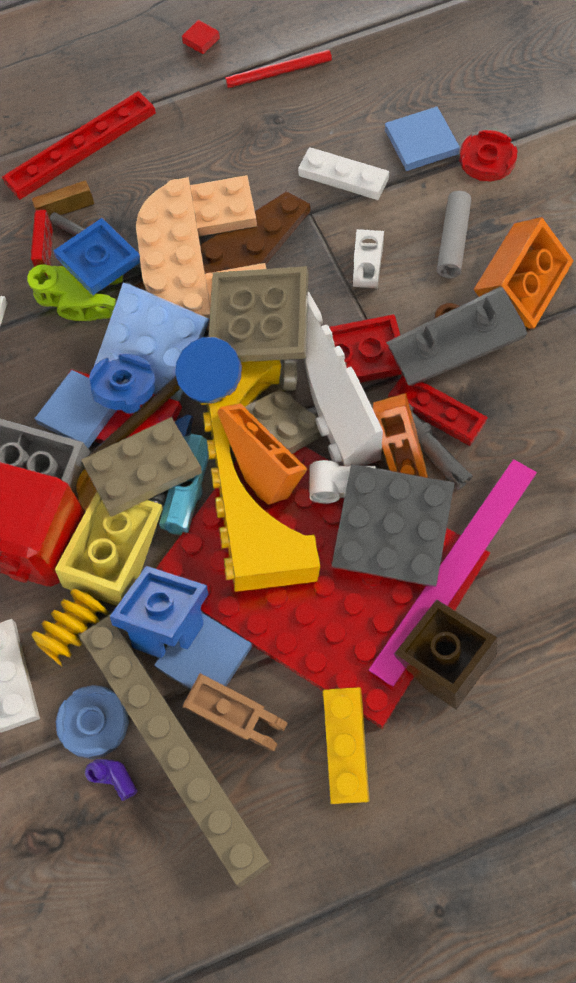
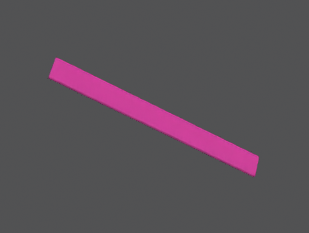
(458, 562)

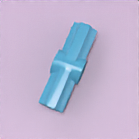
(182, 500)

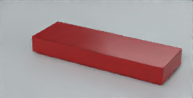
(441, 410)

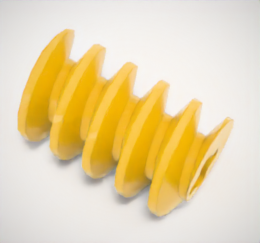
(68, 625)

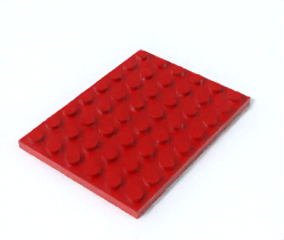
(315, 629)

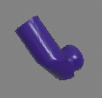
(111, 773)

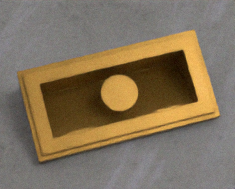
(65, 199)

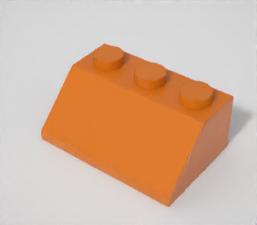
(528, 269)

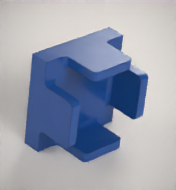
(160, 611)

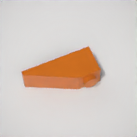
(400, 436)
(262, 459)

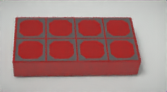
(41, 239)

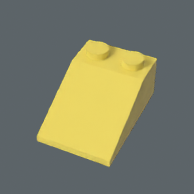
(108, 551)

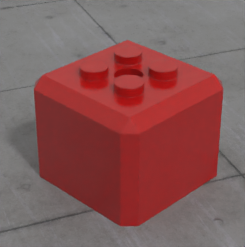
(35, 524)

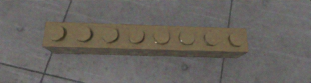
(176, 753)

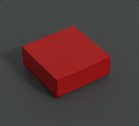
(200, 37)

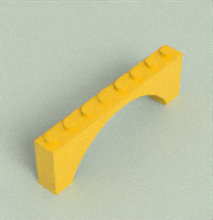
(259, 546)

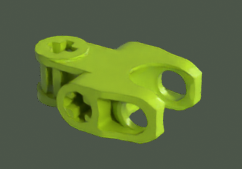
(68, 294)

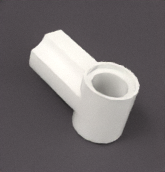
(328, 481)

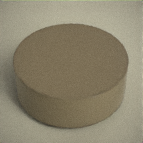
(289, 375)

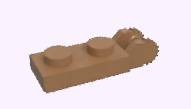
(231, 711)

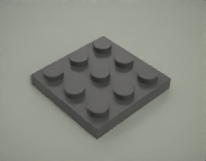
(393, 525)

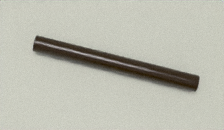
(141, 415)

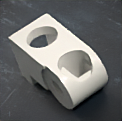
(367, 259)

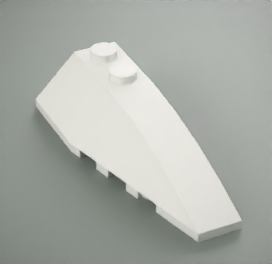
(339, 398)

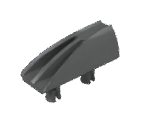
(458, 337)

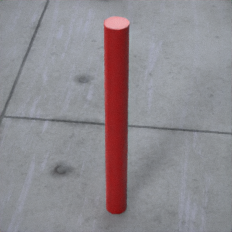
(278, 68)

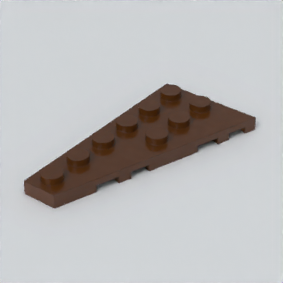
(254, 244)

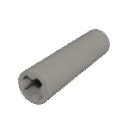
(454, 234)

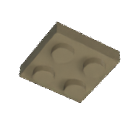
(285, 420)

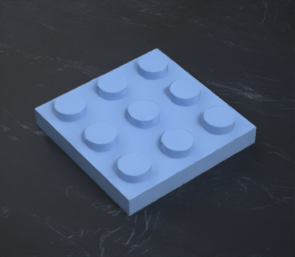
(151, 329)

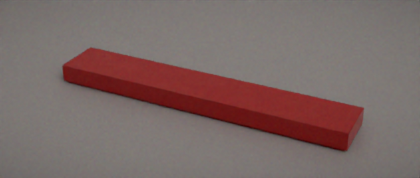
(78, 145)

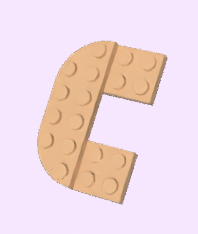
(170, 233)

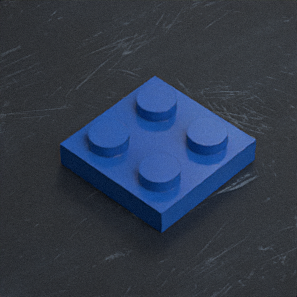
(97, 256)

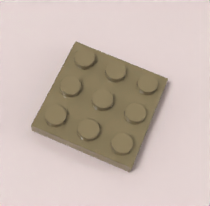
(261, 312)

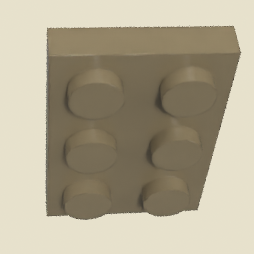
(141, 466)

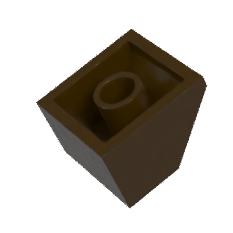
(447, 653)

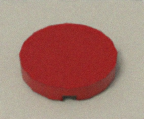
(488, 155)

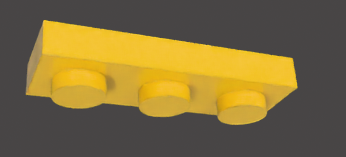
(346, 746)

